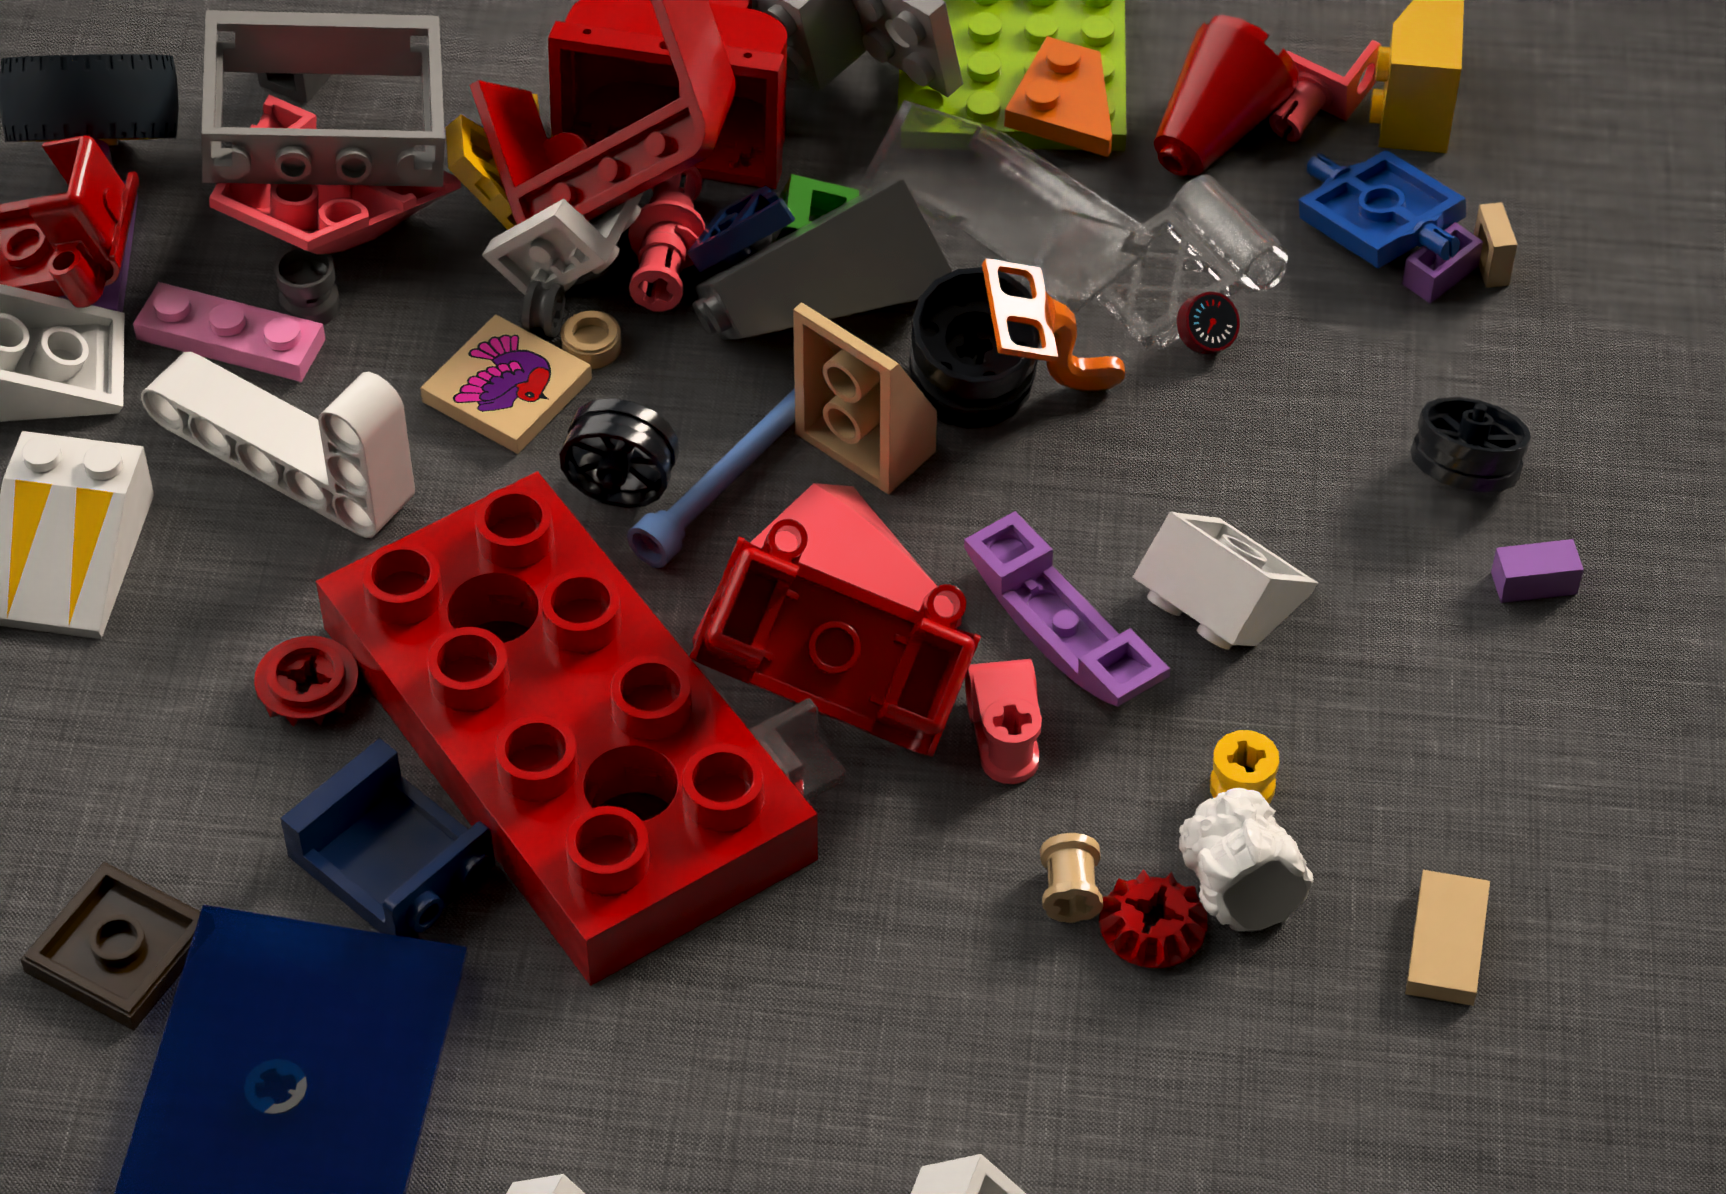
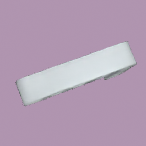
(343, 465)

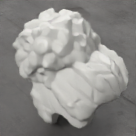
(1244, 861)

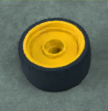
(90, 96)

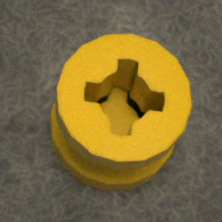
(1249, 750)

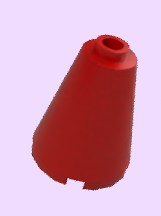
(1221, 94)

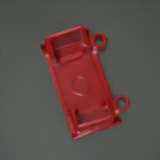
(71, 238)
(836, 643)

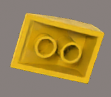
(1419, 77)

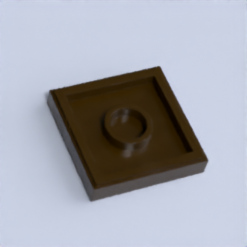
(115, 946)

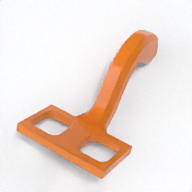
(1056, 330)

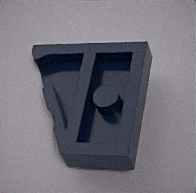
(738, 227)

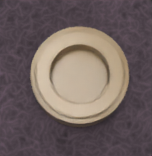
(592, 338)

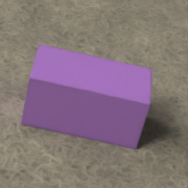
(1432, 276)
(1537, 570)

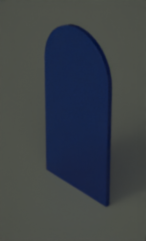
(260, 1013)

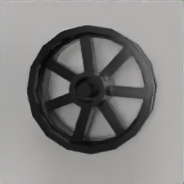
(1470, 444)
(612, 450)

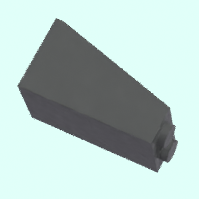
(840, 265)

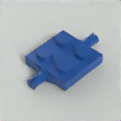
(1382, 208)

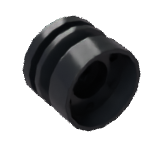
(957, 353)

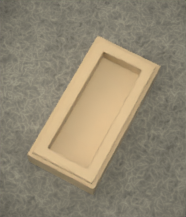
(1448, 937)

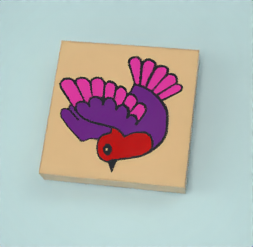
(506, 383)

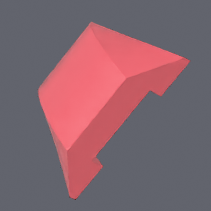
(321, 216)
(853, 546)

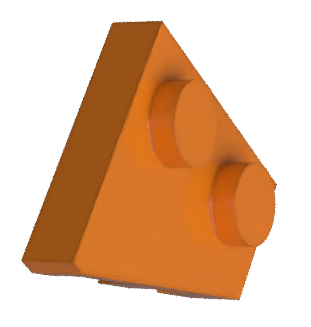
(1063, 98)

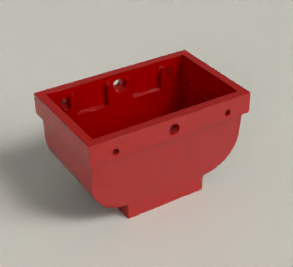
(616, 69)

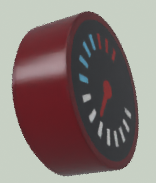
(1208, 322)

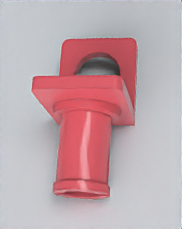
(1324, 90)

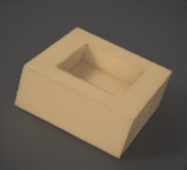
(1498, 244)

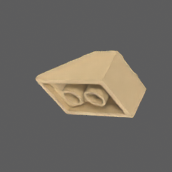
(858, 403)

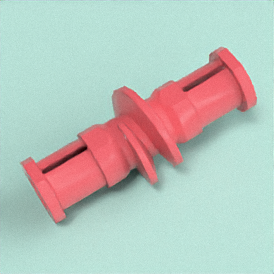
(662, 239)

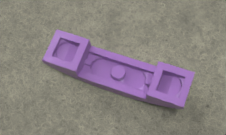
(1057, 617)

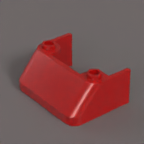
(627, 163)

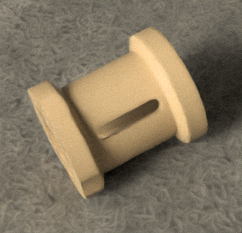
(1071, 877)

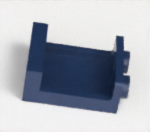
(386, 844)

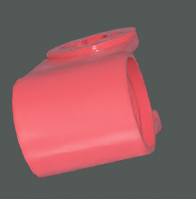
(1005, 718)

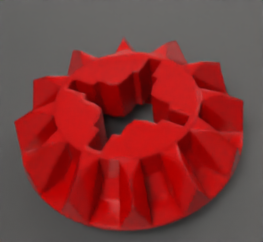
(291, 664)
(1171, 939)

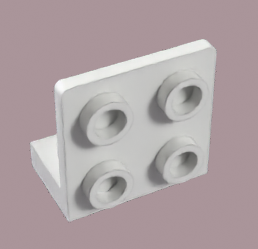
(560, 244)

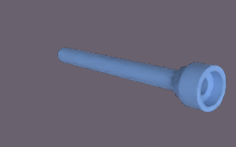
(660, 534)

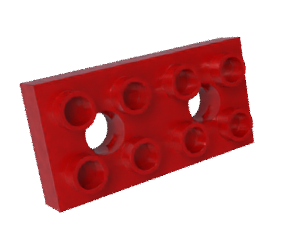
(565, 720)

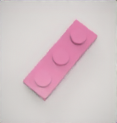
(229, 331)

